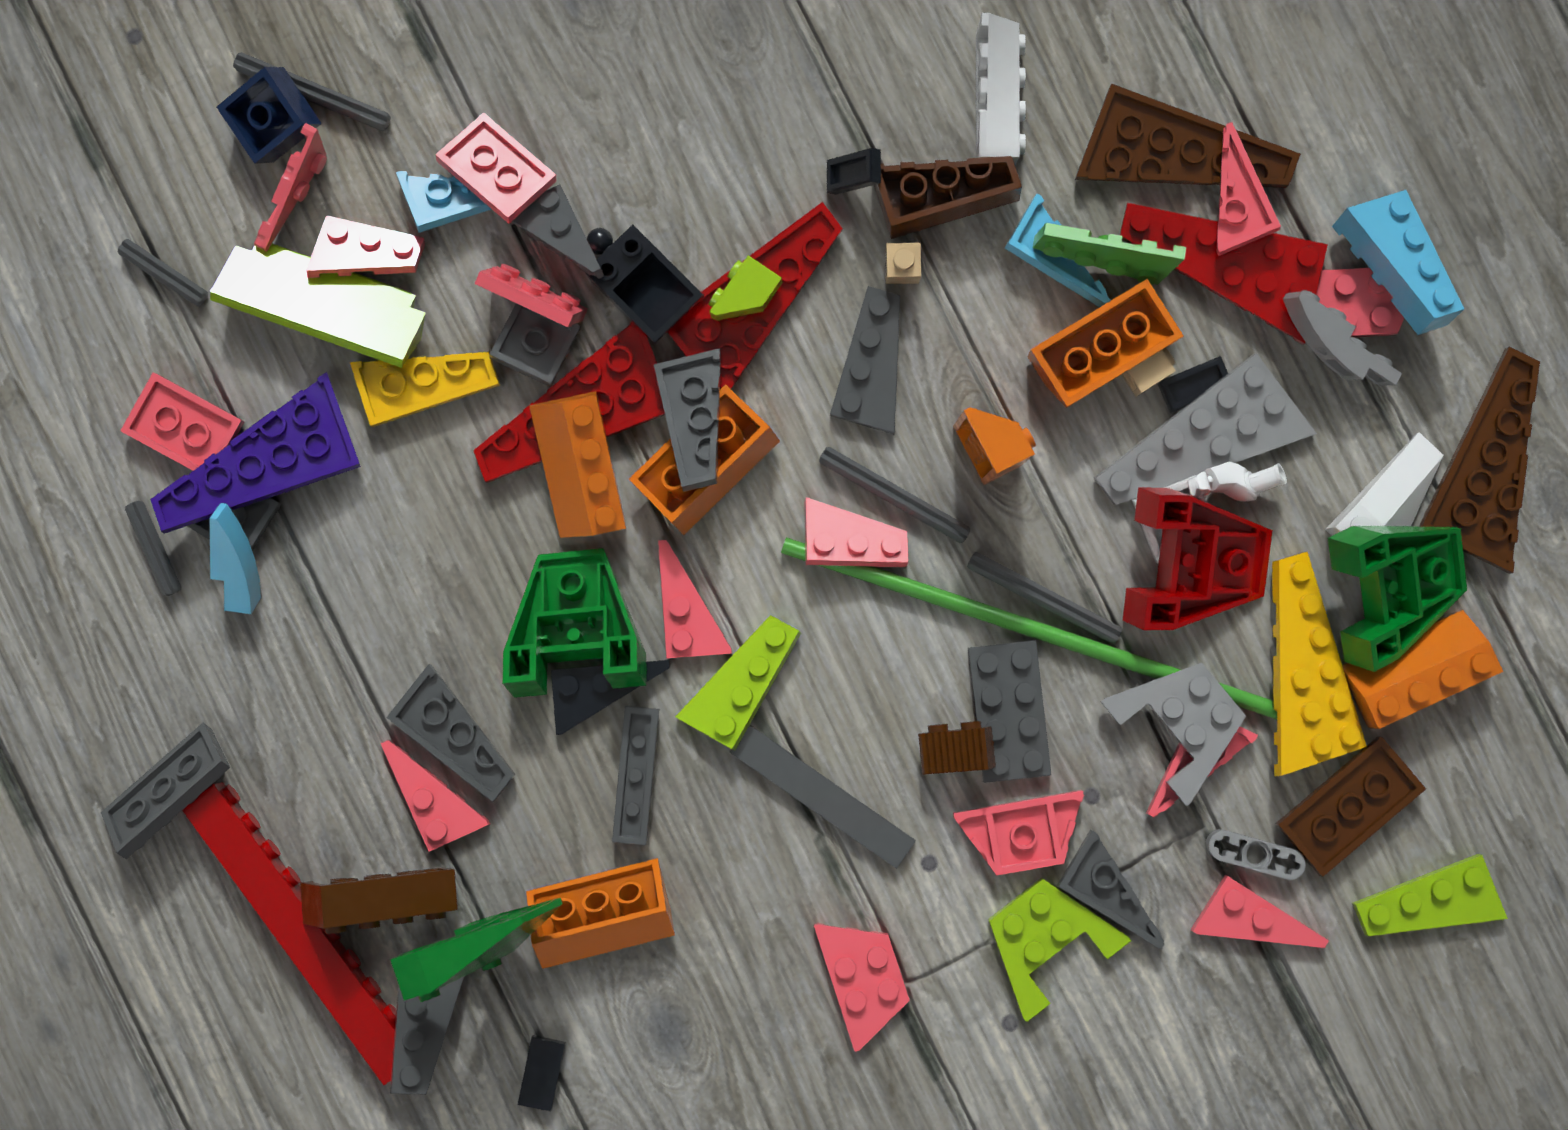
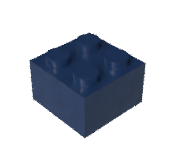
(268, 114)

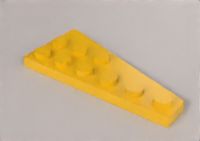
(1309, 681)

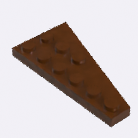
(1164, 144)
(1489, 466)

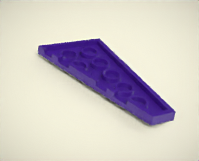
(275, 455)

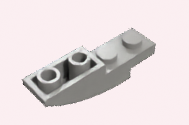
(1331, 340)

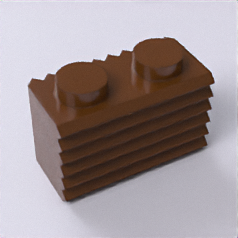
(956, 749)

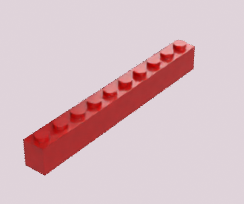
(277, 900)

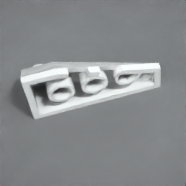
(1395, 491)

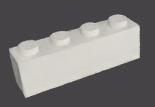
(999, 88)

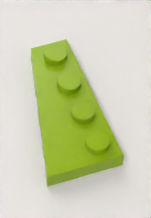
(738, 688)
(1437, 899)

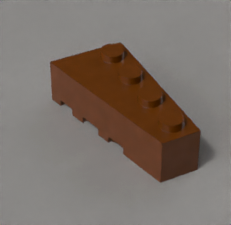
(944, 191)
(378, 899)

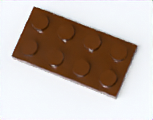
(1350, 806)

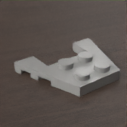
(1196, 714)

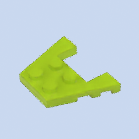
(1036, 929)

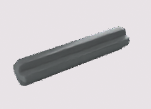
(162, 272)
(153, 548)

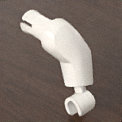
(1236, 481)

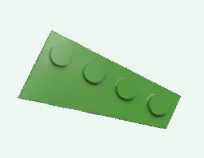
(1109, 252)

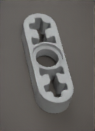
(1276, 869)

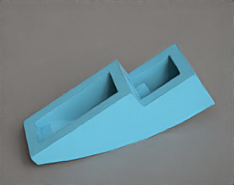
(233, 562)

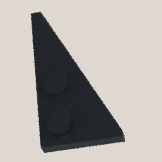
(586, 691)

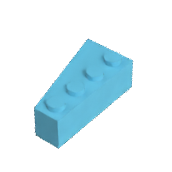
(1402, 259)

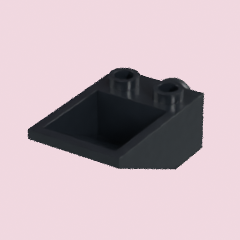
(643, 282)

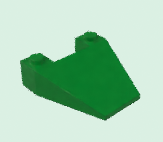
(1405, 585)
(572, 614)
(474, 947)

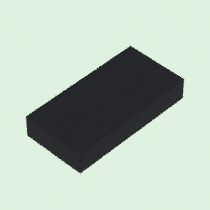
(854, 171)
(1190, 384)
(541, 1073)

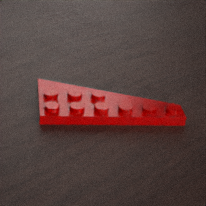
(790, 255)
(1248, 277)
(626, 392)

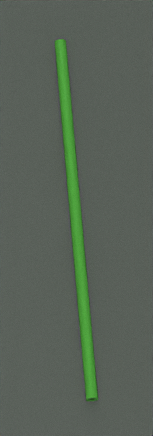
(1024, 626)

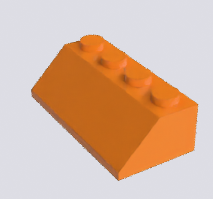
(1105, 344)
(993, 443)
(741, 444)
(578, 466)
(1438, 665)
(602, 913)

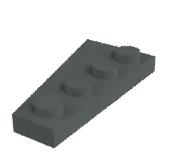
(870, 371)
(691, 409)
(445, 728)

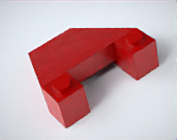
(1204, 564)

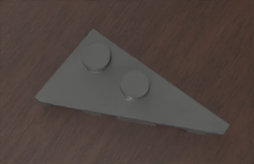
(555, 224)
(1099, 883)

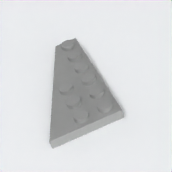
(1227, 423)

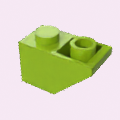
(747, 292)

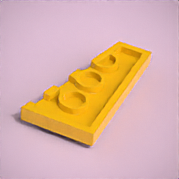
(421, 383)

